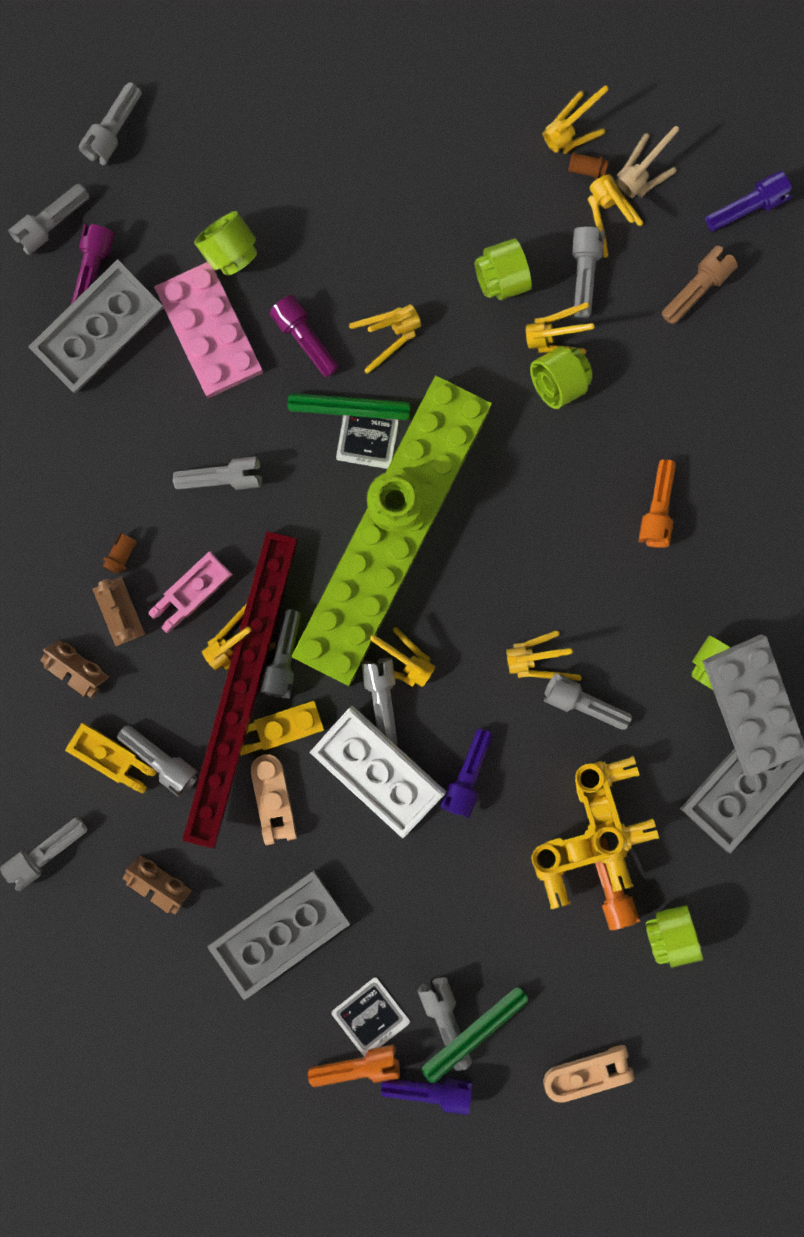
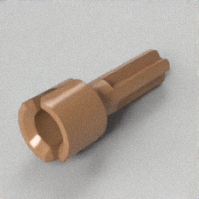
(712, 272)

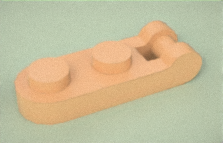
(272, 798)
(588, 1075)

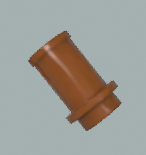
(588, 165)
(119, 554)

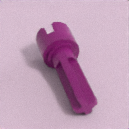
(95, 247)
(292, 320)

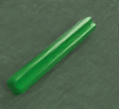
(348, 406)
(474, 1035)

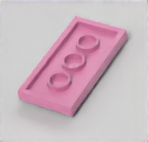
(208, 330)

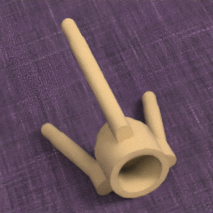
(633, 180)

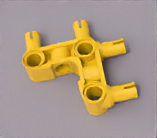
(587, 848)

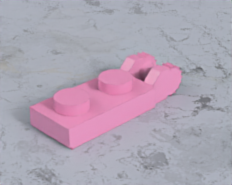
(192, 590)

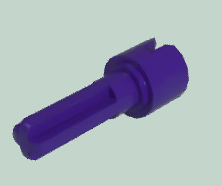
(766, 195)
(461, 795)
(452, 1095)

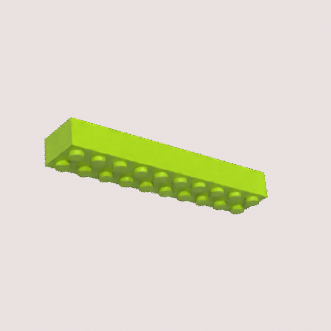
(378, 558)

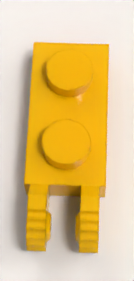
(285, 727)
(108, 756)

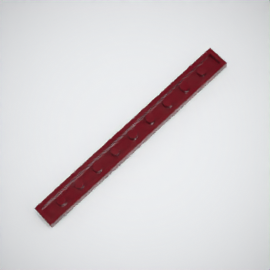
(240, 691)

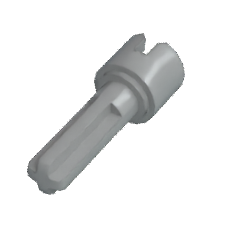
(102, 137)
(34, 230)
(587, 249)
(235, 474)
(379, 681)
(568, 696)
(173, 772)
(26, 865)
(441, 1007)

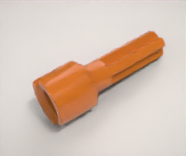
(657, 524)
(618, 906)
(376, 1065)

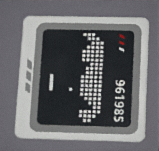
(367, 441)
(370, 1016)

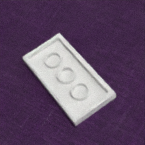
(377, 772)

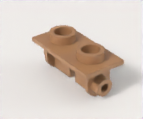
(118, 611)
(62, 659)
(146, 875)

